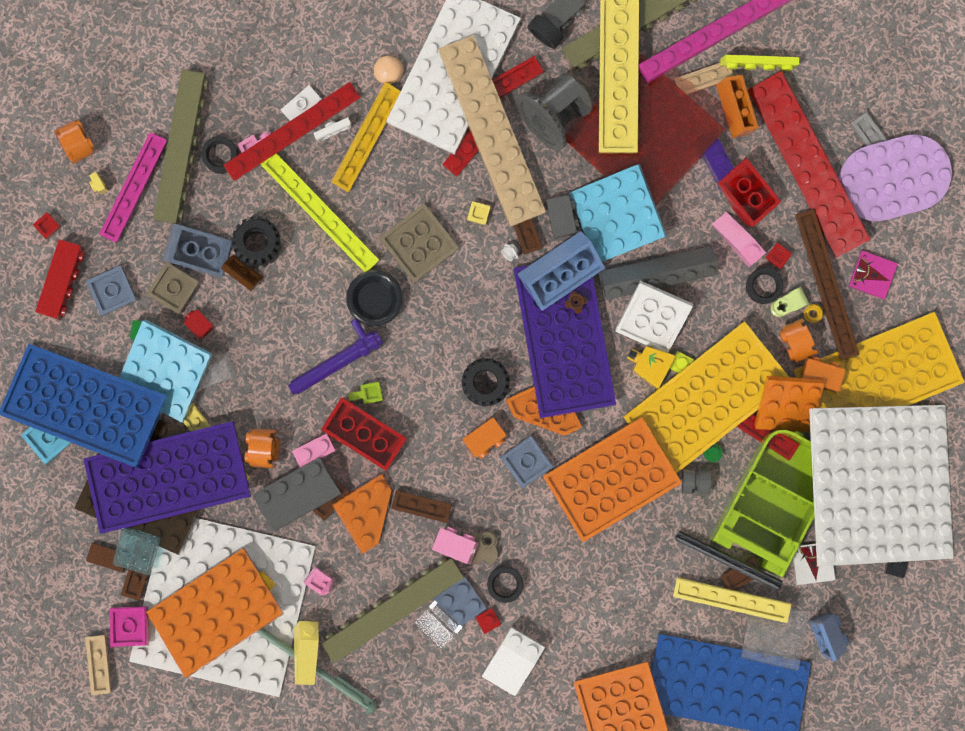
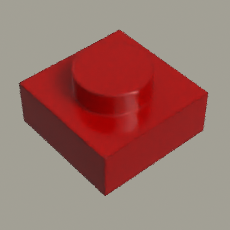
(46, 225)
(778, 256)
(488, 620)

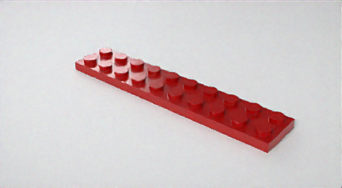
(809, 164)

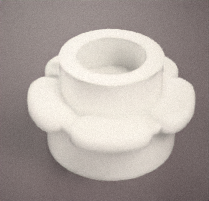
(510, 252)

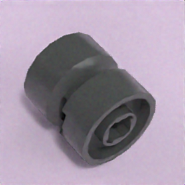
(696, 481)

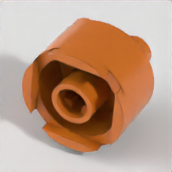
(74, 142)
(798, 340)
(262, 448)

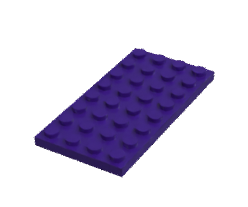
(566, 353)
(172, 478)

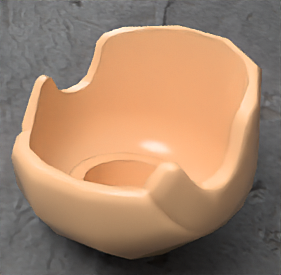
(388, 69)

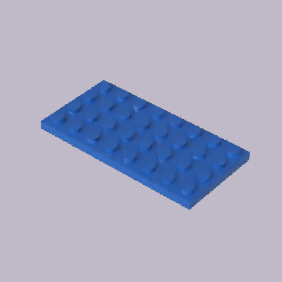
(83, 405)
(722, 689)

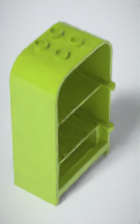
(770, 505)

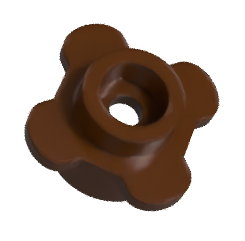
(574, 296)

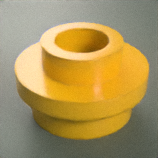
(819, 313)

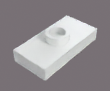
(301, 103)
(332, 128)

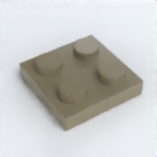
(173, 288)

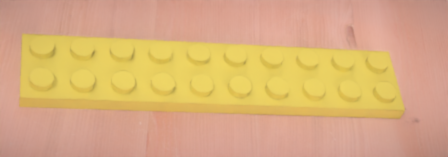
(619, 76)

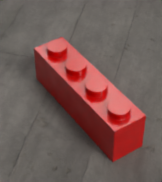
(59, 280)

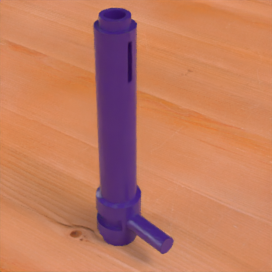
(360, 348)

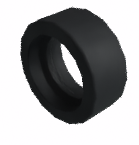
(545, 31)
(209, 144)
(764, 271)
(519, 588)

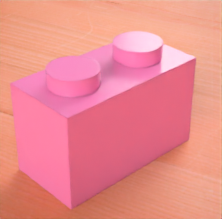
(317, 448)
(455, 546)

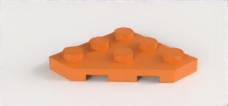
(525, 408)
(365, 512)

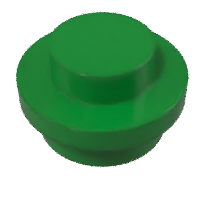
(713, 453)

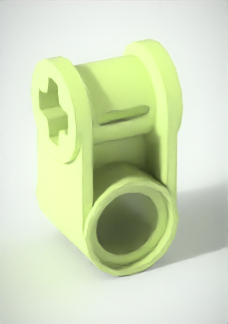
(792, 301)

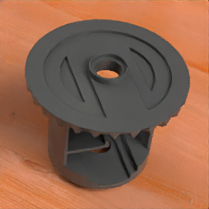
(554, 110)

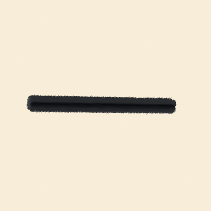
(729, 560)

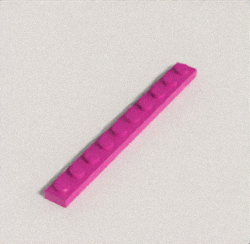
(707, 37)

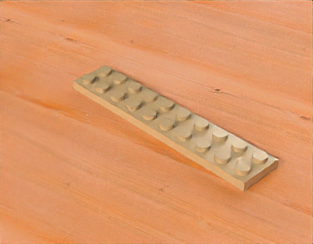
(491, 130)

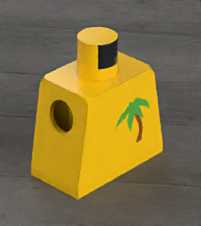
(651, 365)

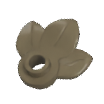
(485, 551)

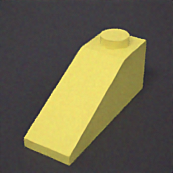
(305, 652)

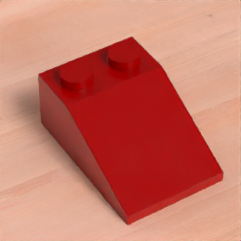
(748, 193)

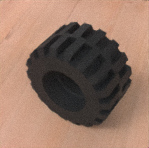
(251, 227)
(492, 366)

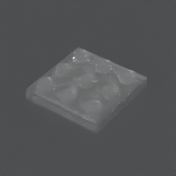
(775, 641)

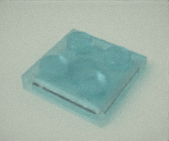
(136, 551)

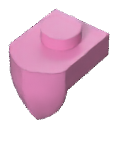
(319, 581)

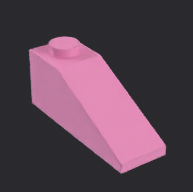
(739, 239)

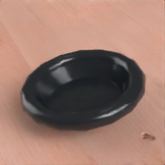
(374, 298)

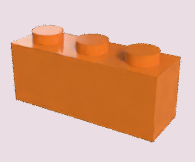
(737, 106)

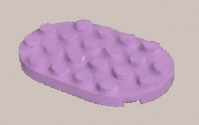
(896, 177)

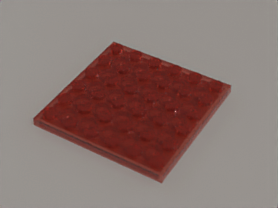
(670, 136)

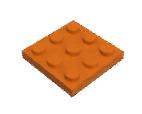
(787, 403)

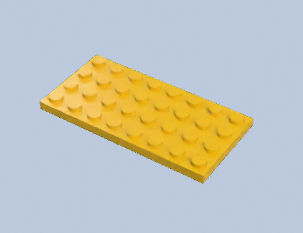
(895, 368)
(708, 396)

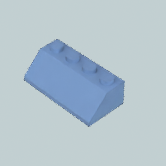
(561, 270)

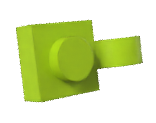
(369, 393)

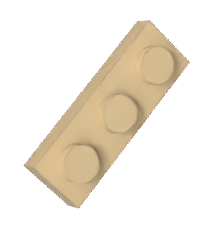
(702, 78)
(98, 664)

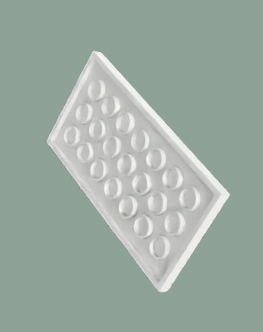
(427, 100)

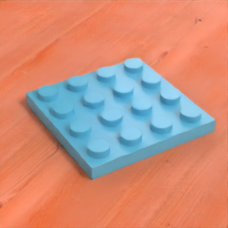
(618, 213)
(166, 366)

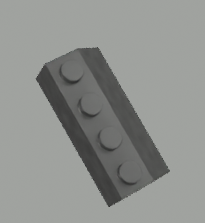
(297, 494)

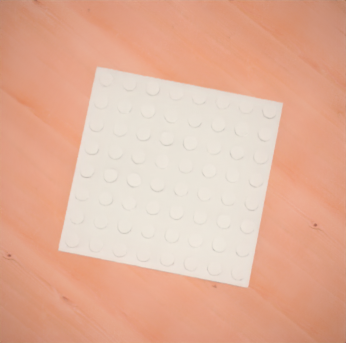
(881, 484)
(255, 661)

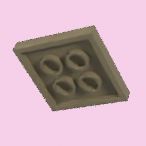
(419, 243)

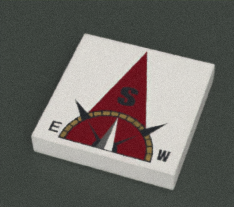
(806, 566)

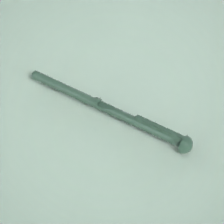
(338, 683)

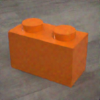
(831, 373)
(484, 438)

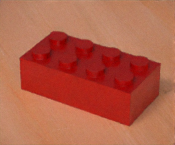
(364, 434)

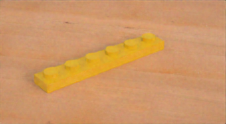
(366, 137)

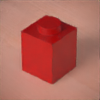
(198, 324)

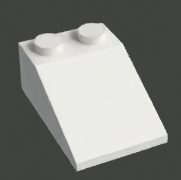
(513, 661)

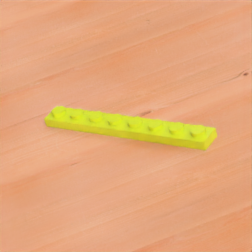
(320, 213)

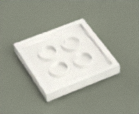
(653, 317)

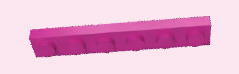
(133, 187)

